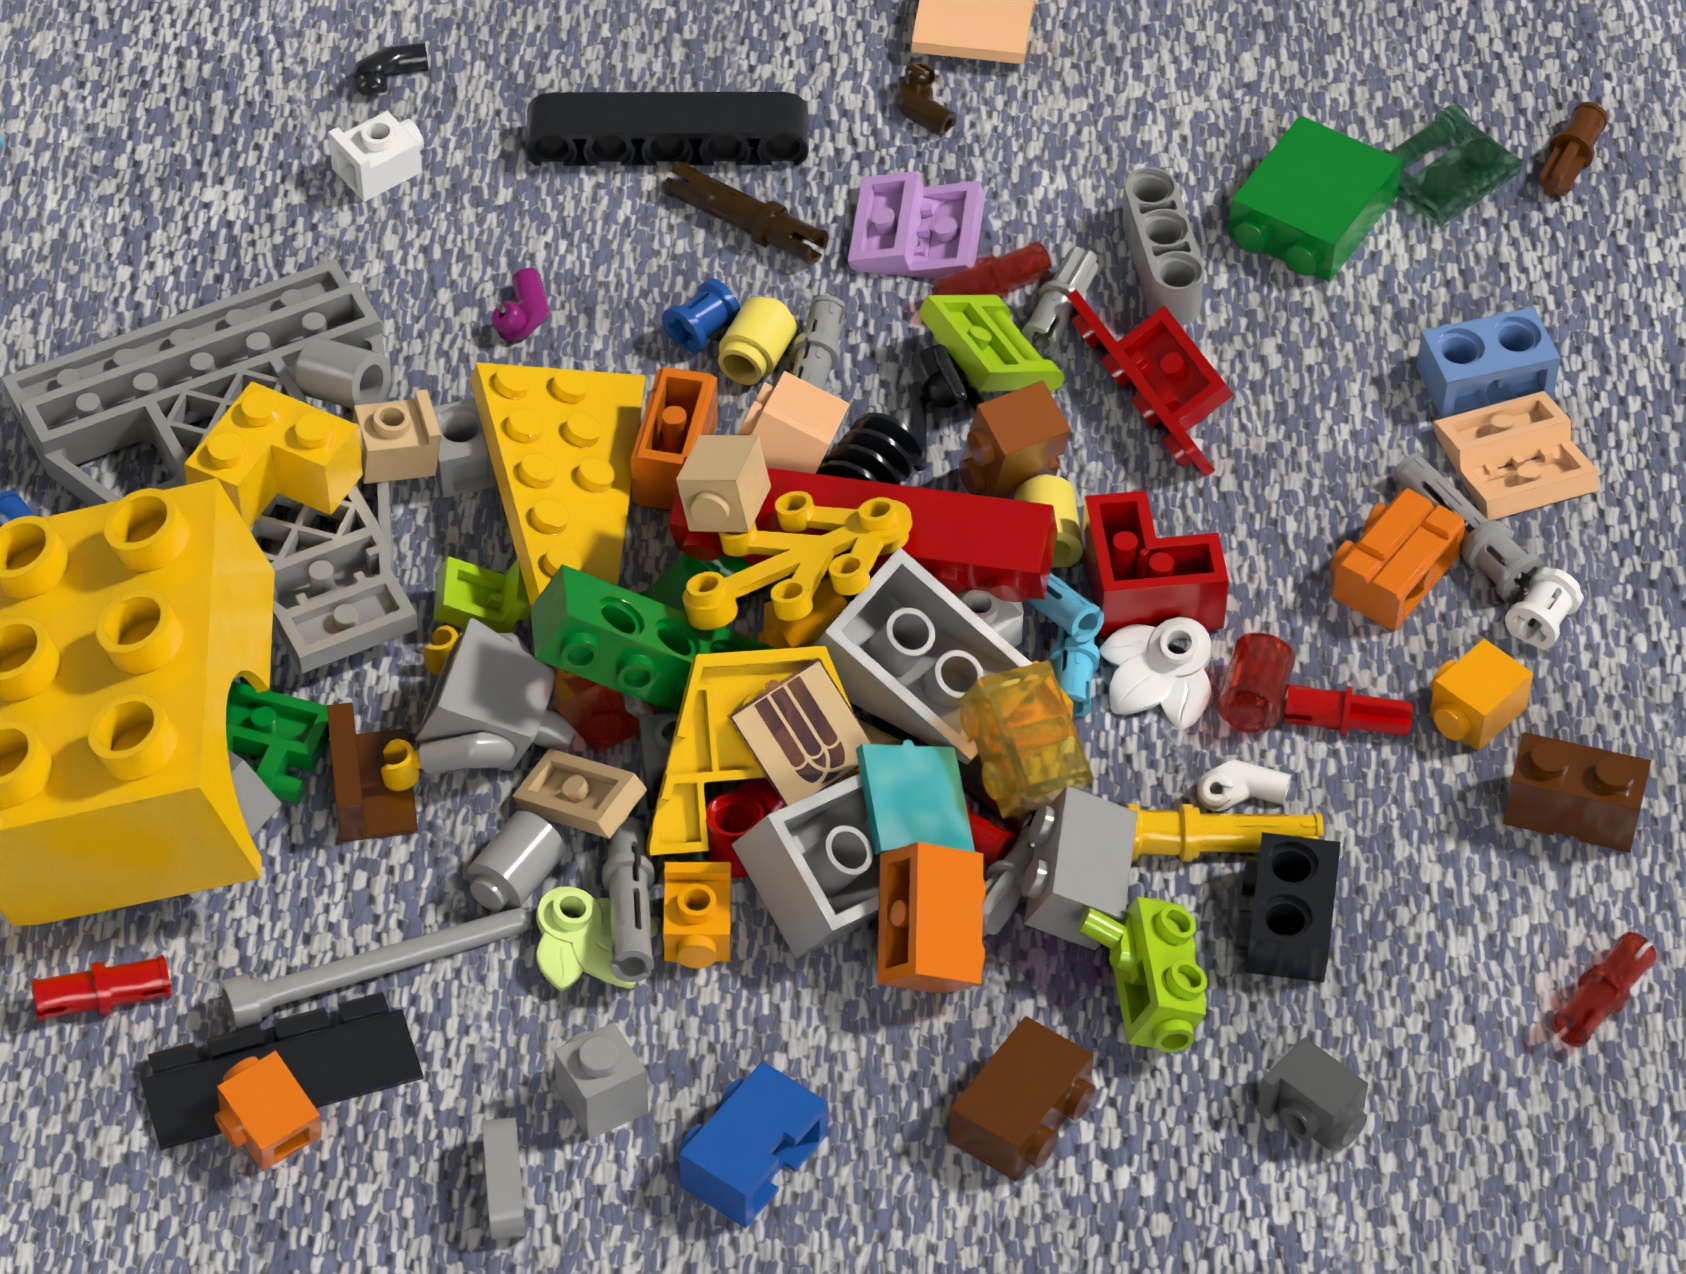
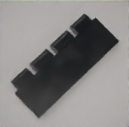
(329, 1064)

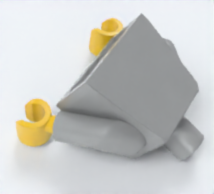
(482, 707)

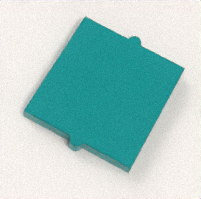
(914, 796)

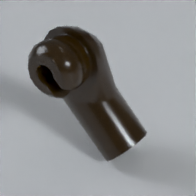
(917, 101)

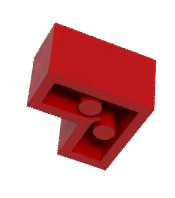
(1149, 577)

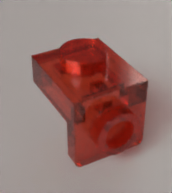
(593, 710)

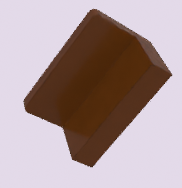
(362, 800)

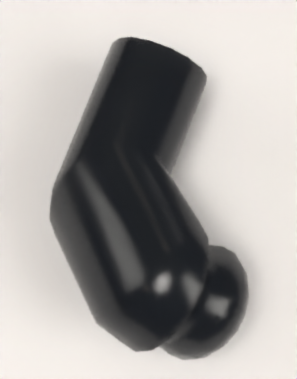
(389, 61)

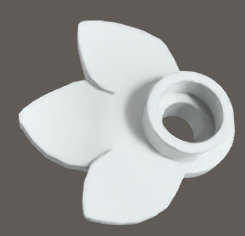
(1155, 675)

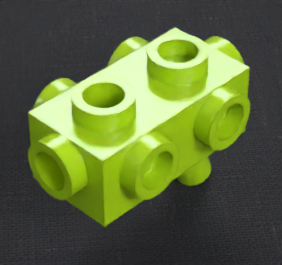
(1153, 971)

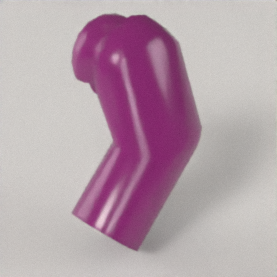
(529, 310)

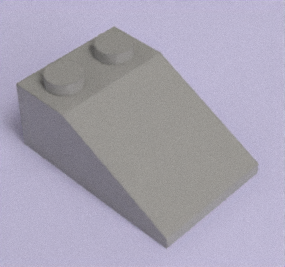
(913, 652)
(815, 866)

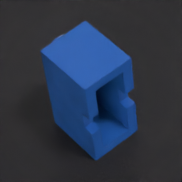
(749, 1139)

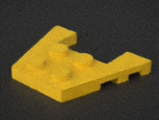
(707, 743)

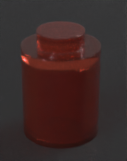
(1256, 682)

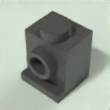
(1315, 1096)

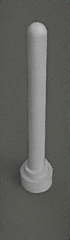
(251, 999)

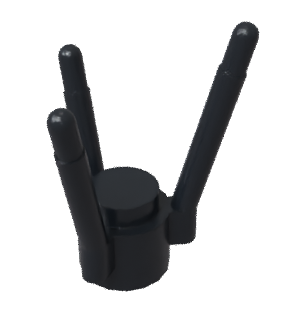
(939, 382)

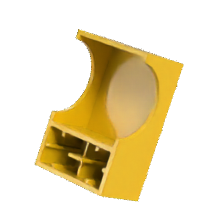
(117, 698)

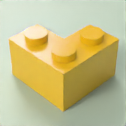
(278, 447)

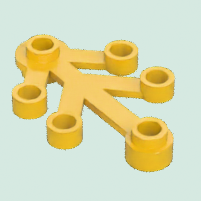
(871, 531)

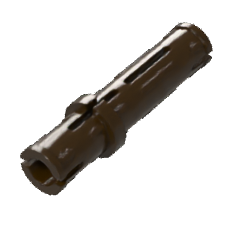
(766, 222)

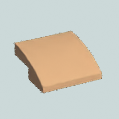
(974, 29)
(1510, 435)

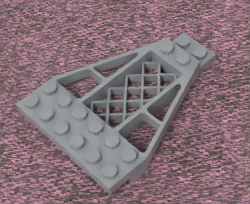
(195, 366)

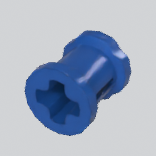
(701, 315)

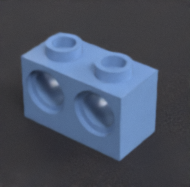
(1487, 361)

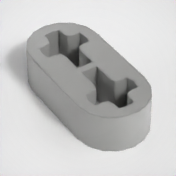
(503, 1178)

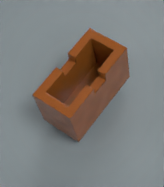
(1013, 441)

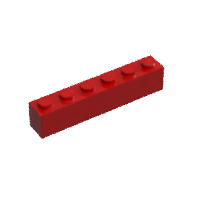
(953, 535)

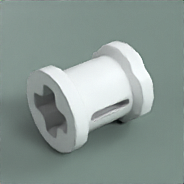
(1544, 608)

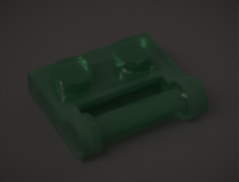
(1458, 176)

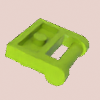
(987, 342)

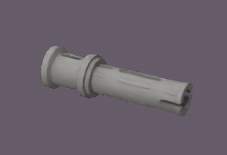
(1484, 541)

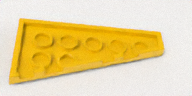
(561, 463)

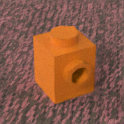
(266, 1110)

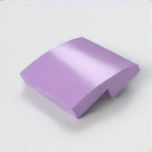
(890, 226)

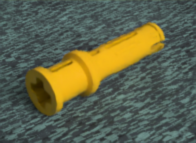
(1189, 832)

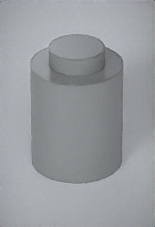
(342, 373)
(515, 862)

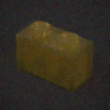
(1024, 738)

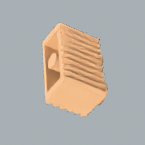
(794, 423)

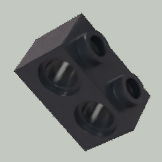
(1289, 908)

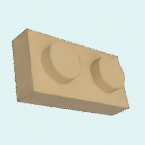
(580, 793)

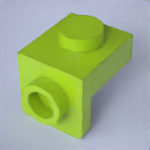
(480, 594)

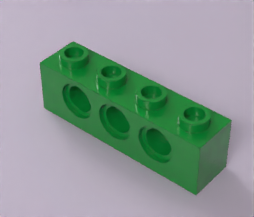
(623, 638)

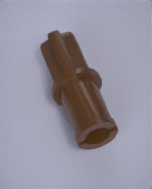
(1572, 149)

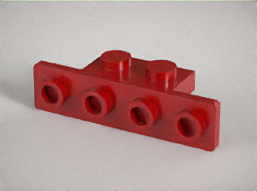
(1168, 371)

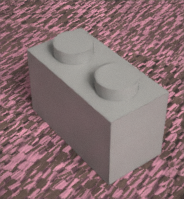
(1078, 863)

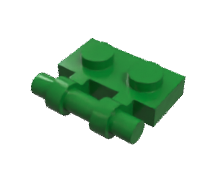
(279, 731)

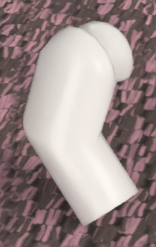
(1240, 781)

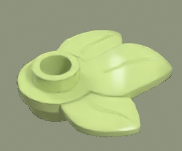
(579, 943)

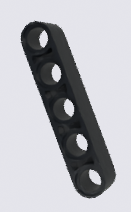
(667, 128)

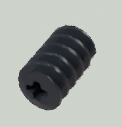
(875, 450)

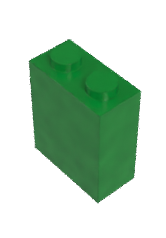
(1314, 198)

